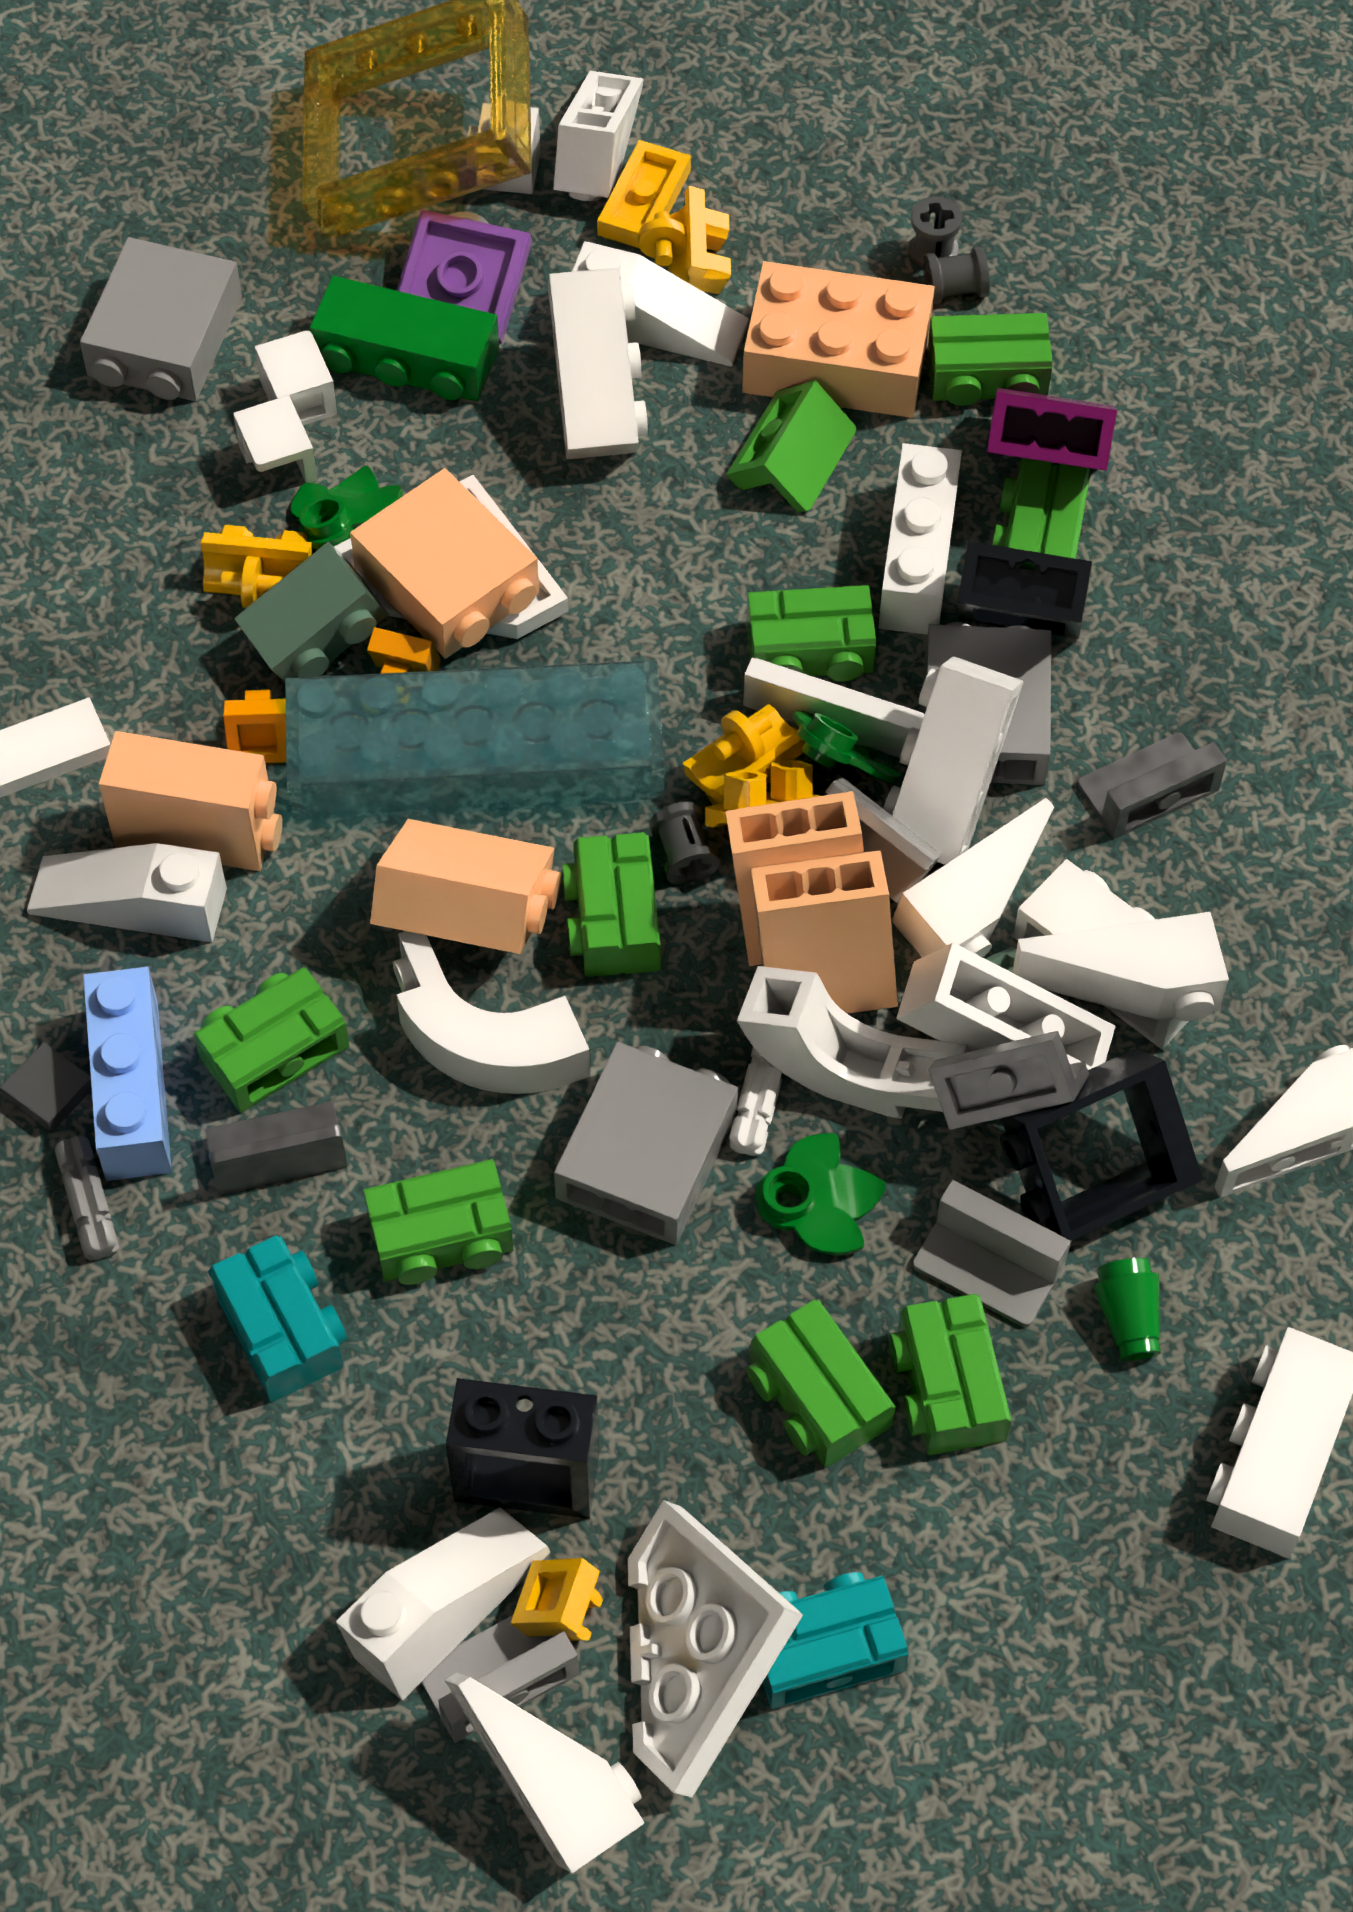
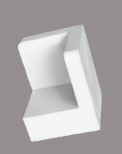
(298, 370)
(274, 437)

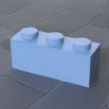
(127, 1074)

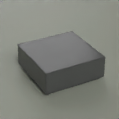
(47, 1087)

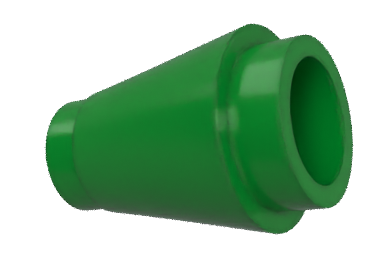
(1131, 1306)

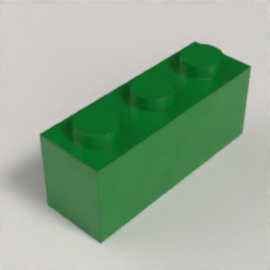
(405, 339)

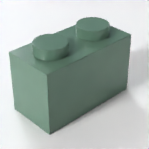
(312, 615)

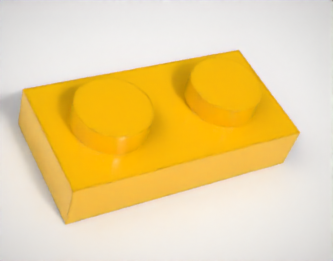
(644, 188)

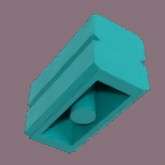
(277, 1316)
(840, 1641)

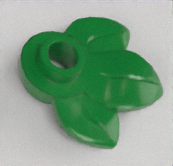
(336, 512)
(832, 743)
(828, 1192)

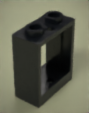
(1005, 595)
(1161, 1132)
(494, 1440)

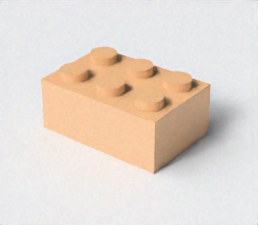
(842, 329)

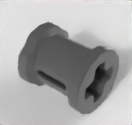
(946, 225)
(957, 274)
(684, 843)

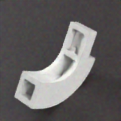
(484, 1048)
(833, 1054)

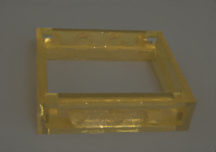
(392, 53)

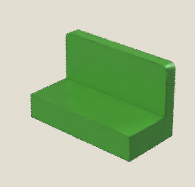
(794, 445)

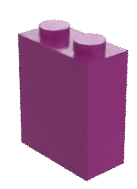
(1052, 429)

